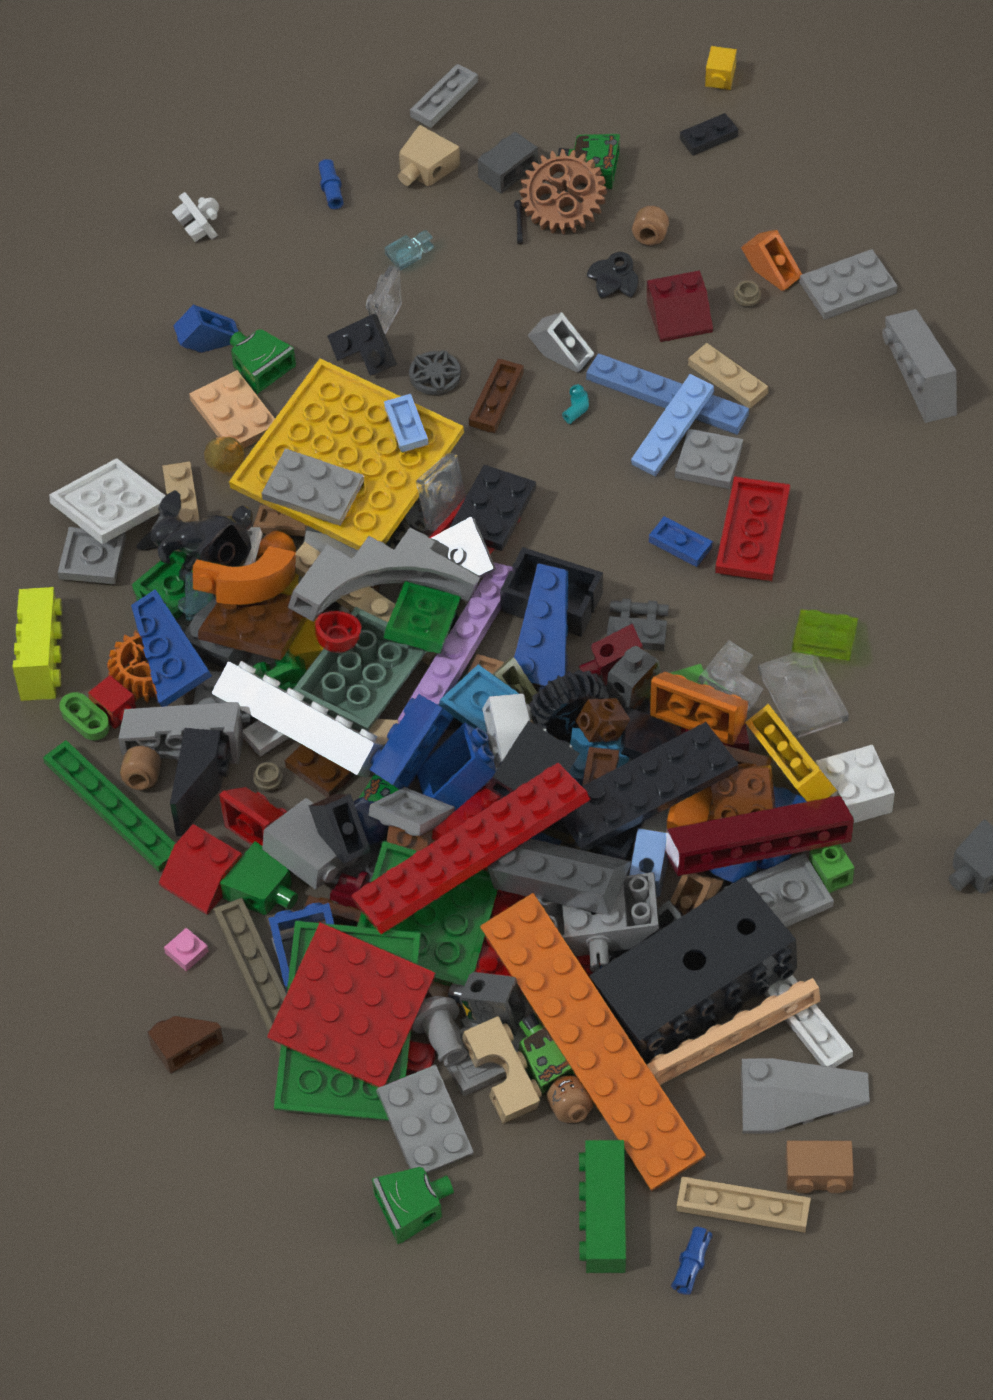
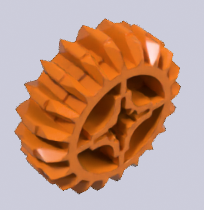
(137, 675)

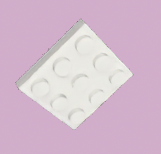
(108, 501)

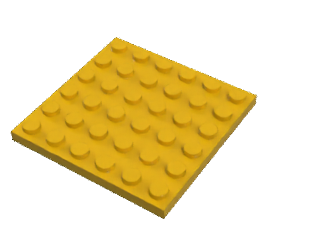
(346, 425)

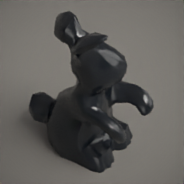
(212, 539)

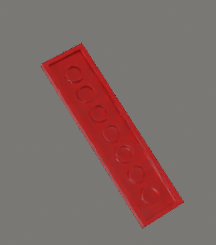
(470, 847)

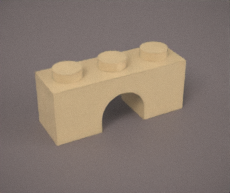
(492, 1044)

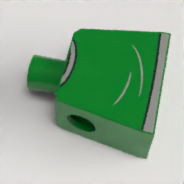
(261, 358)
(410, 1200)

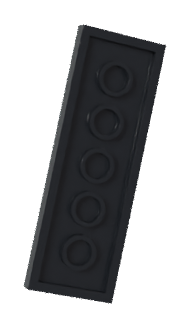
(648, 786)

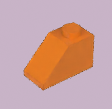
(772, 259)

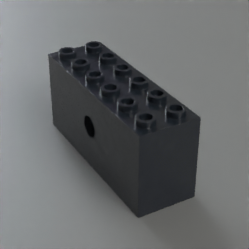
(697, 970)

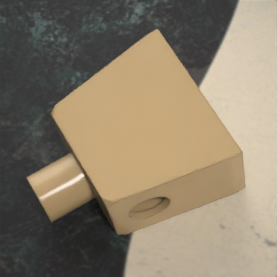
(427, 158)

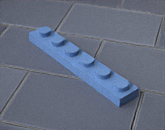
(661, 391)

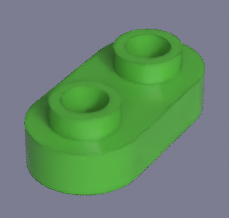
(87, 716)

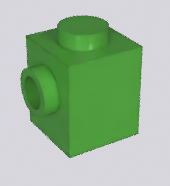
(832, 867)

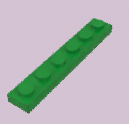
(110, 804)

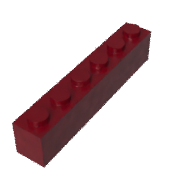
(759, 835)

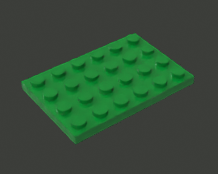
(320, 1089)

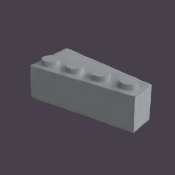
(922, 364)
(164, 727)

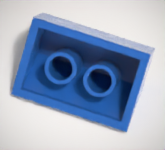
(410, 742)

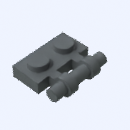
(650, 631)

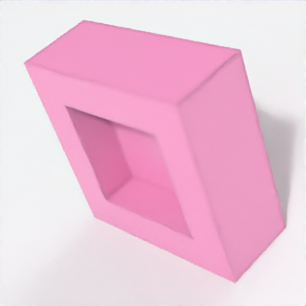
(186, 949)

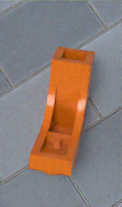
(247, 583)

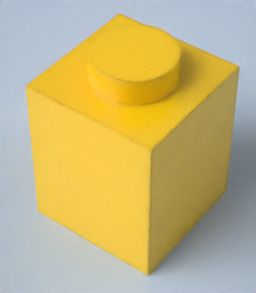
(720, 67)

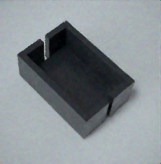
(584, 588)

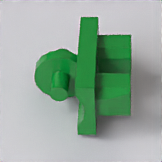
(285, 672)

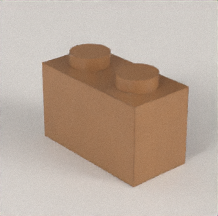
(819, 1166)

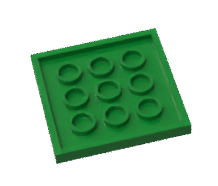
(447, 925)

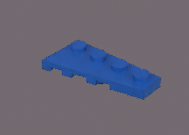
(545, 627)
(171, 657)

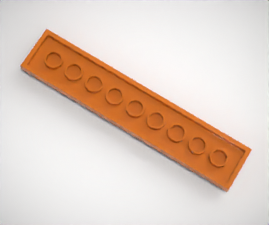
(593, 1042)

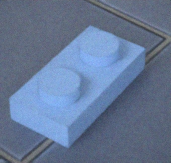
(406, 423)

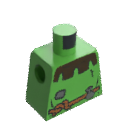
(541, 1054)

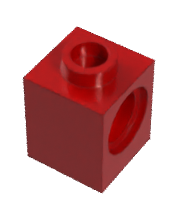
(112, 699)

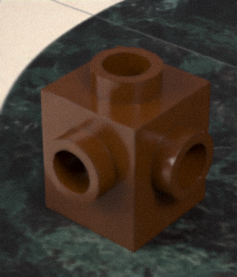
(602, 720)

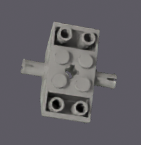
(596, 934)

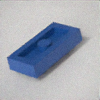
(680, 541)

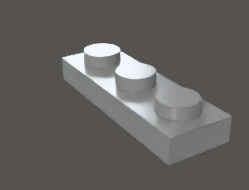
(443, 95)

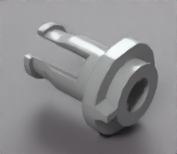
(437, 1021)

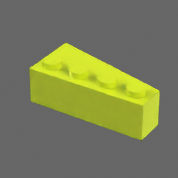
(37, 644)

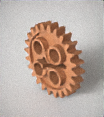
(575, 172)

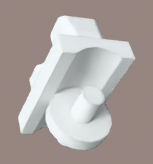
(206, 209)

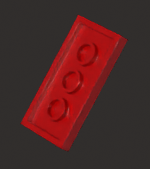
(752, 528)

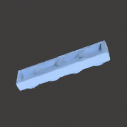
(672, 425)

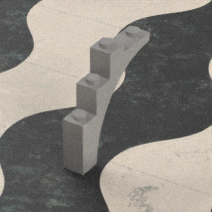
(374, 564)

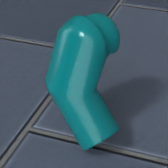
(579, 404)

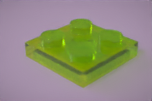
(825, 634)

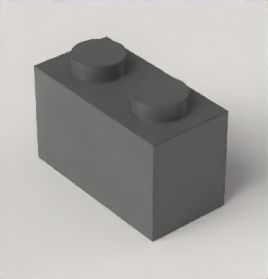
(507, 162)

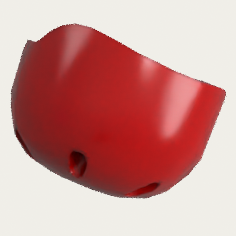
(337, 638)

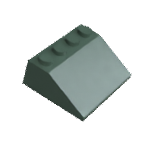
(363, 678)

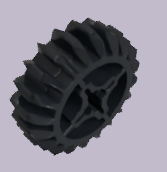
(563, 699)

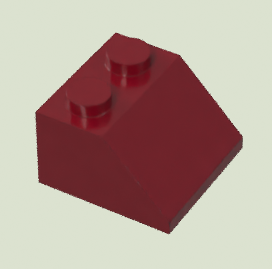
(679, 306)

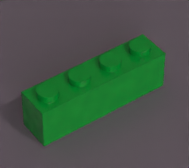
(605, 1206)

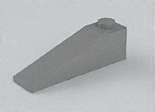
(791, 1092)

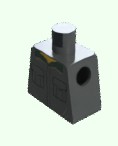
(490, 996)

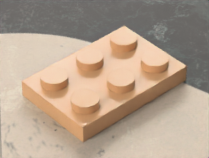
(233, 409)

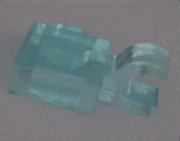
(407, 251)

